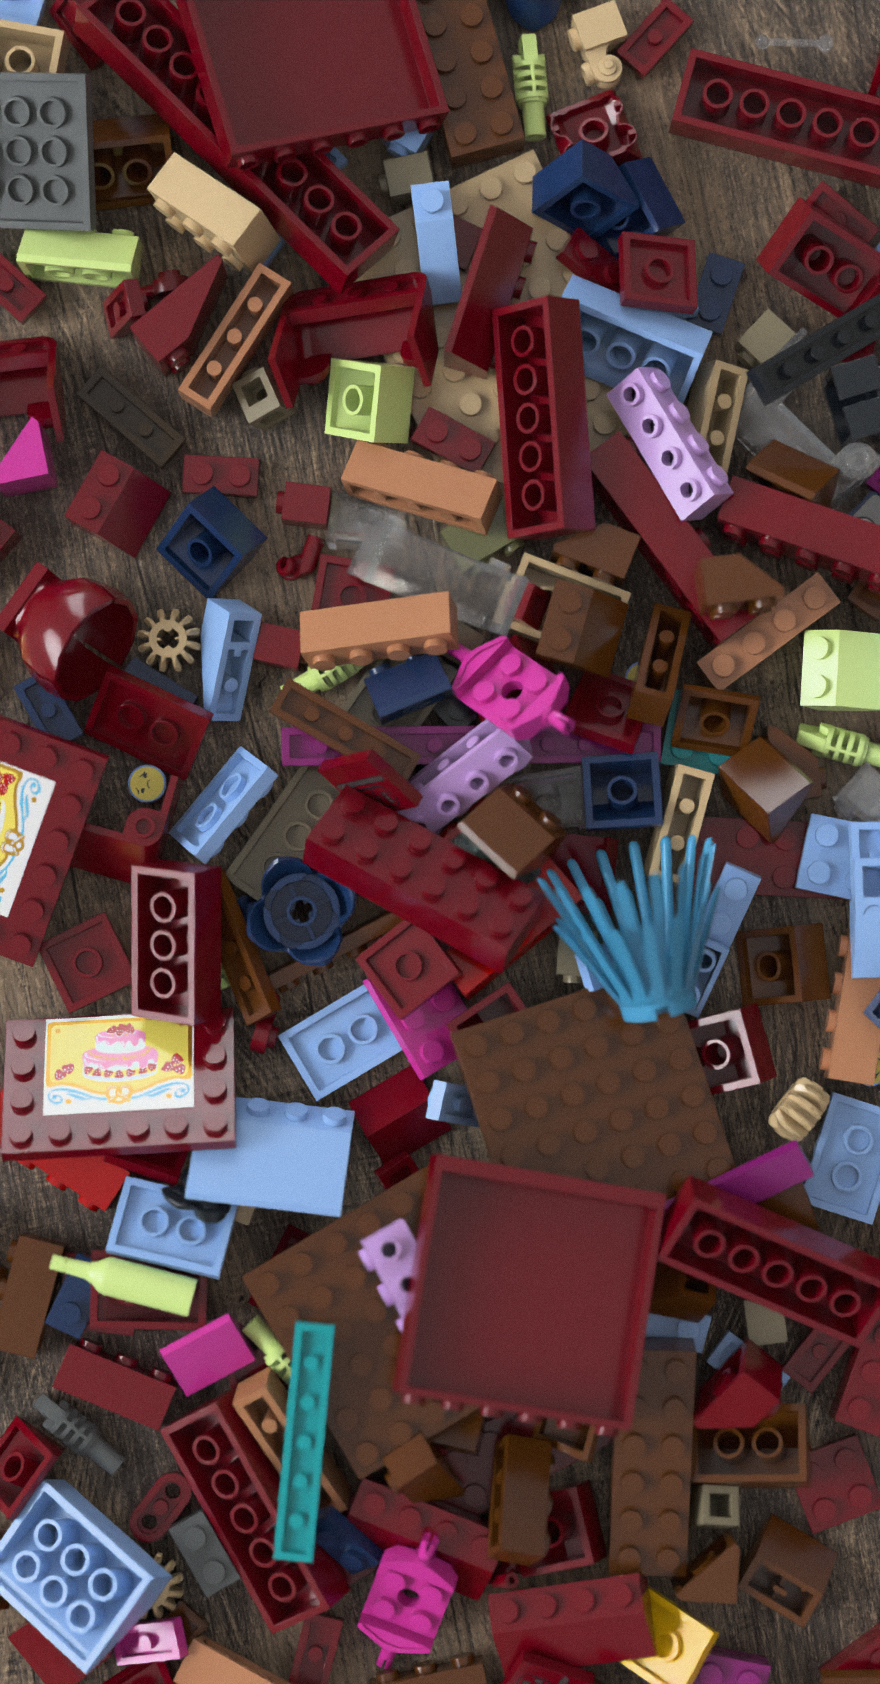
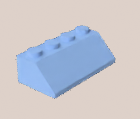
(625, 338)

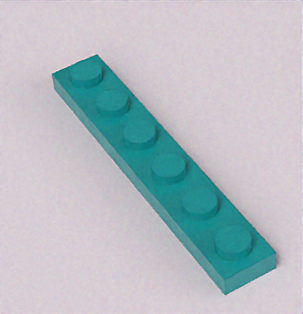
(304, 1441)

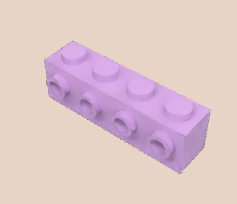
(670, 443)
(465, 774)
(392, 1256)

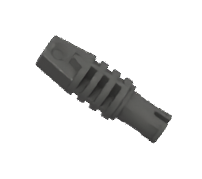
(78, 1433)

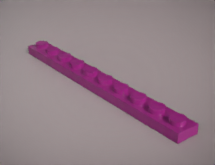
(431, 741)

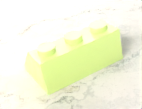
(80, 256)

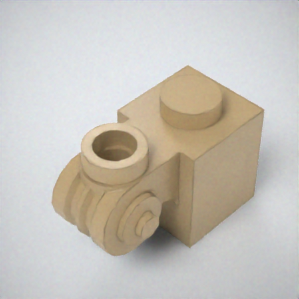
(595, 34)

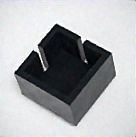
(854, 400)

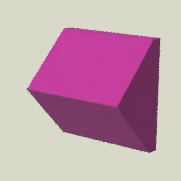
(28, 463)
(208, 1354)

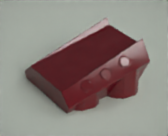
(600, 123)
(583, 851)

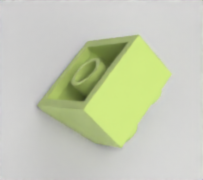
(369, 401)
(841, 670)

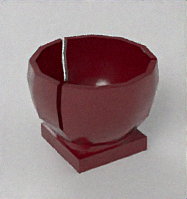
(57, 619)

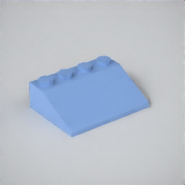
(282, 1159)
(76, 1573)

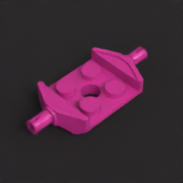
(496, 670)
(402, 1621)

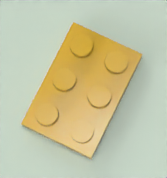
(680, 1644)

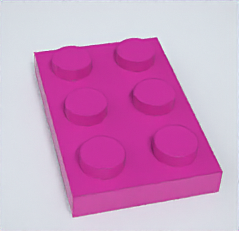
(424, 1032)

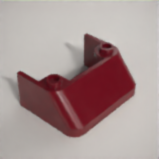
(361, 322)
(33, 382)
(142, 840)

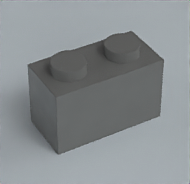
(203, 1551)

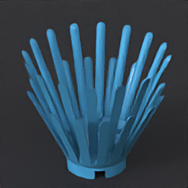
(653, 960)

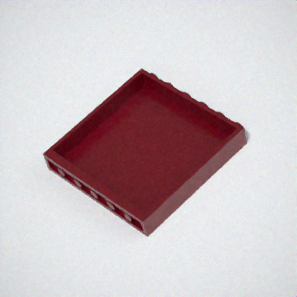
(311, 74)
(529, 1295)

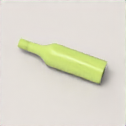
(133, 1282)

